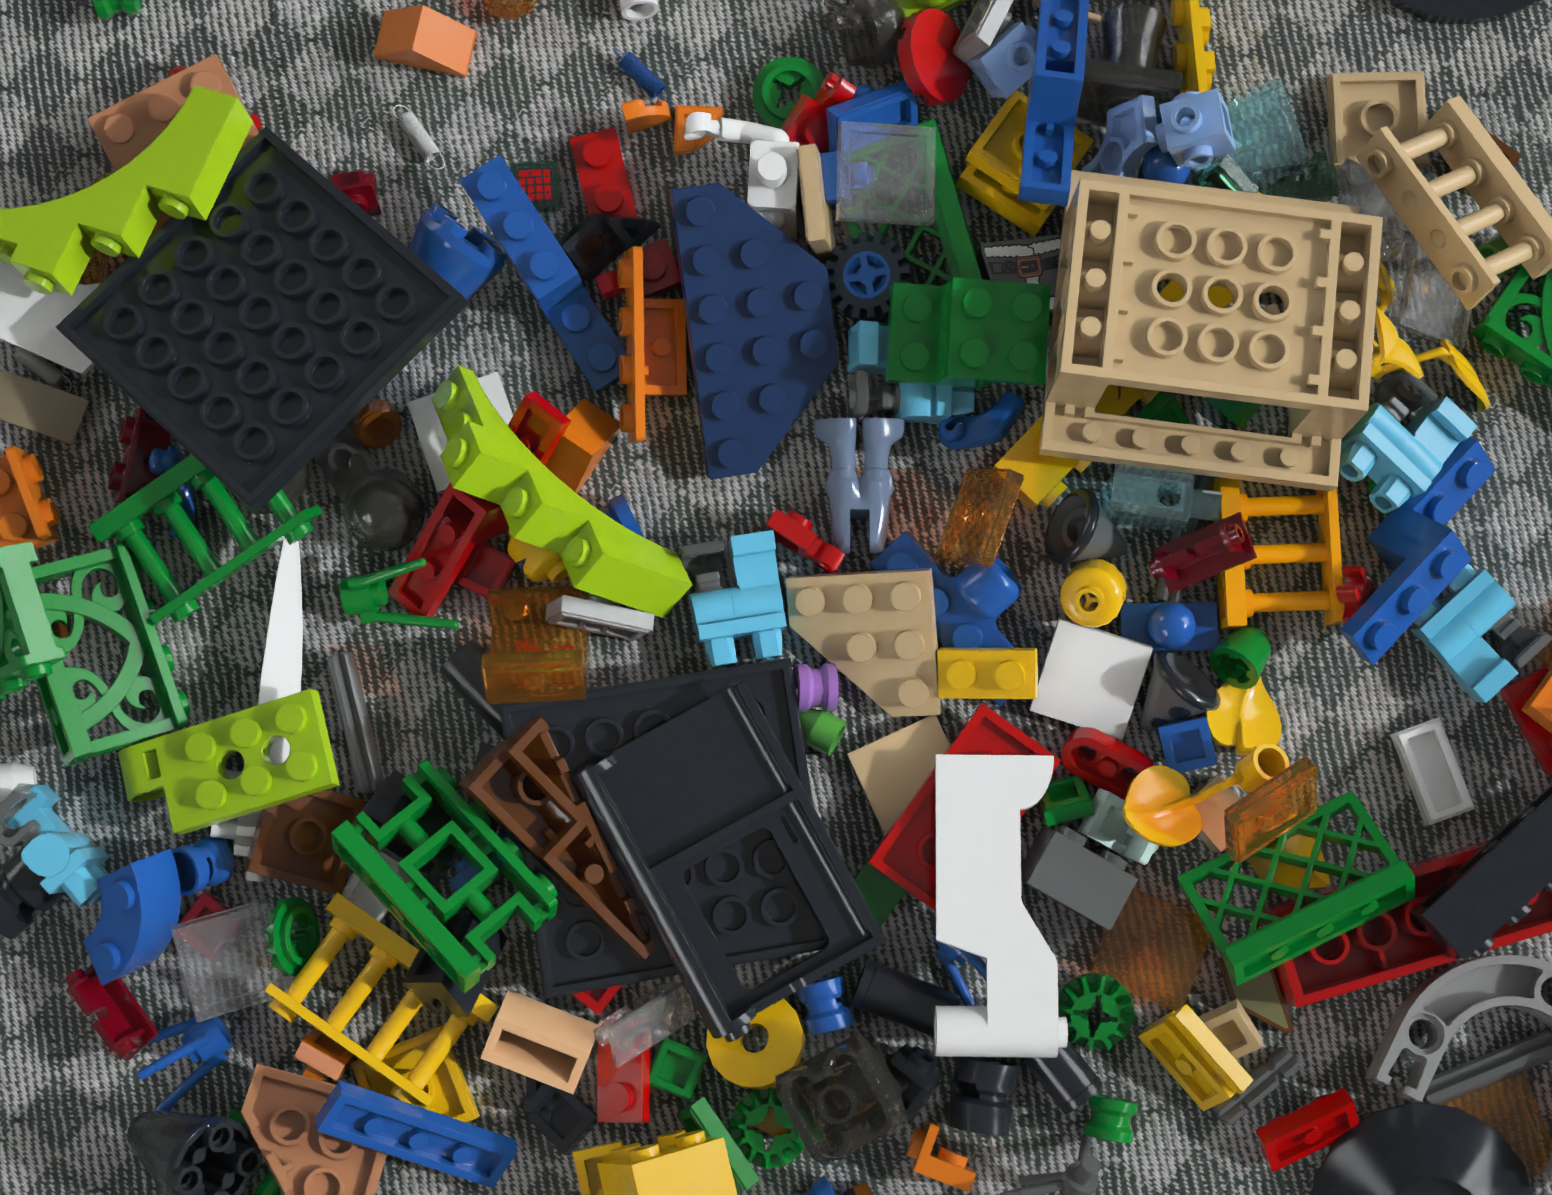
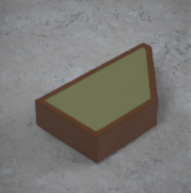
(1259, 997)

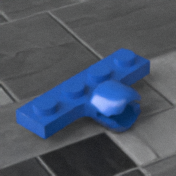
(963, 603)

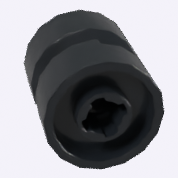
(21, 896)
(982, 1095)

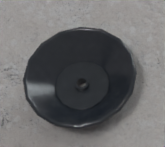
(1421, 1152)

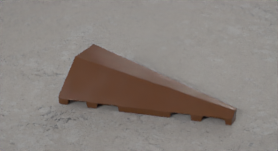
(534, 800)

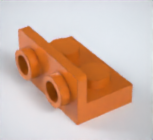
(23, 507)

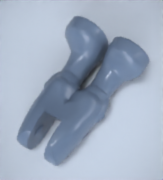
(864, 495)

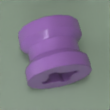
(816, 687)

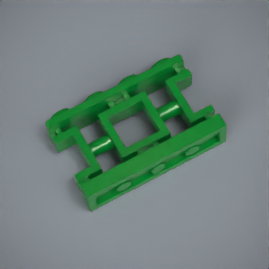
(412, 901)

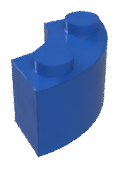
(135, 916)

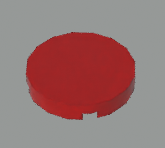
(928, 58)

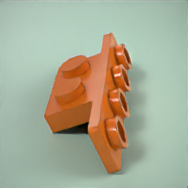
(653, 346)

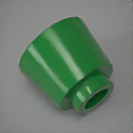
(1241, 657)

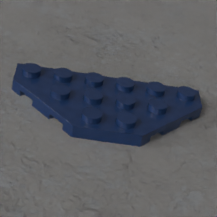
(753, 326)

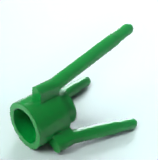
(368, 592)

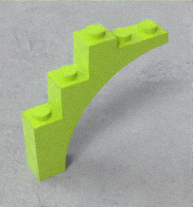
(117, 215)
(540, 509)

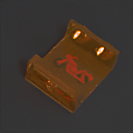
(529, 655)

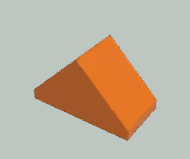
(425, 40)
(582, 444)

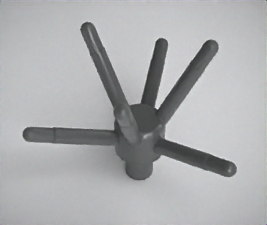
(1078, 1179)

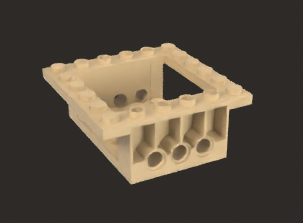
(1119, 331)

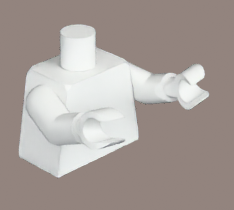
(772, 166)

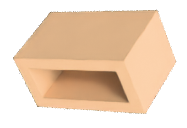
(540, 1041)

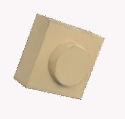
(1233, 1029)

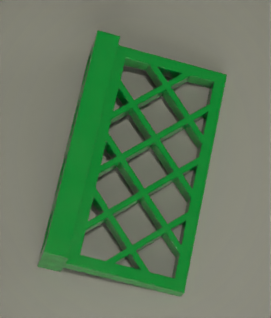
(950, 224)
(1308, 925)

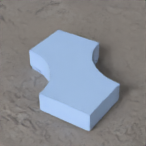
(1127, 138)

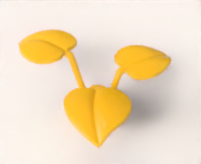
(1400, 355)
(1160, 800)

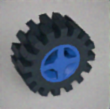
(864, 261)

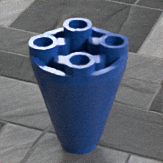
(458, 255)

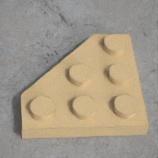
(875, 631)

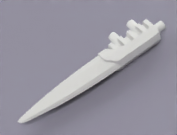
(279, 678)

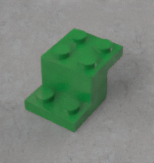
(968, 333)

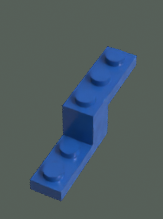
(1053, 101)
(546, 271)
(1419, 551)

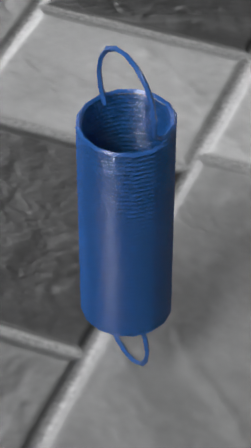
(641, 75)

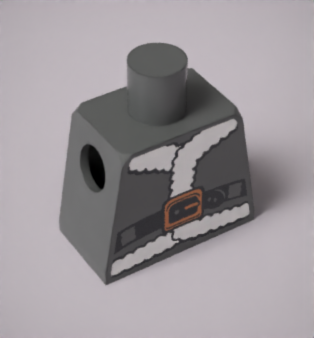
(1022, 261)

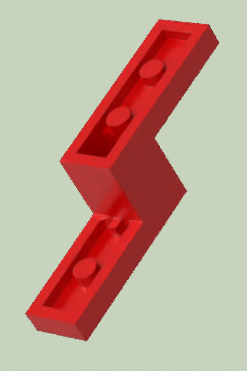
(467, 520)

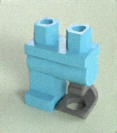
(907, 401)
(1399, 457)
(738, 612)
(1455, 629)
(51, 846)

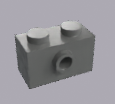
(1077, 877)

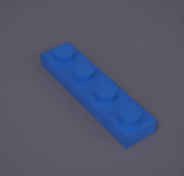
(415, 1134)

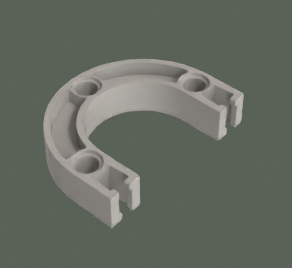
(1450, 1000)

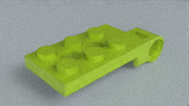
(192, 762)

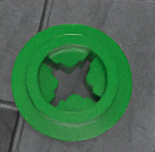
(785, 73)
(293, 952)
(1115, 1000)
(753, 1110)

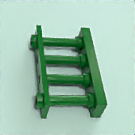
(164, 499)

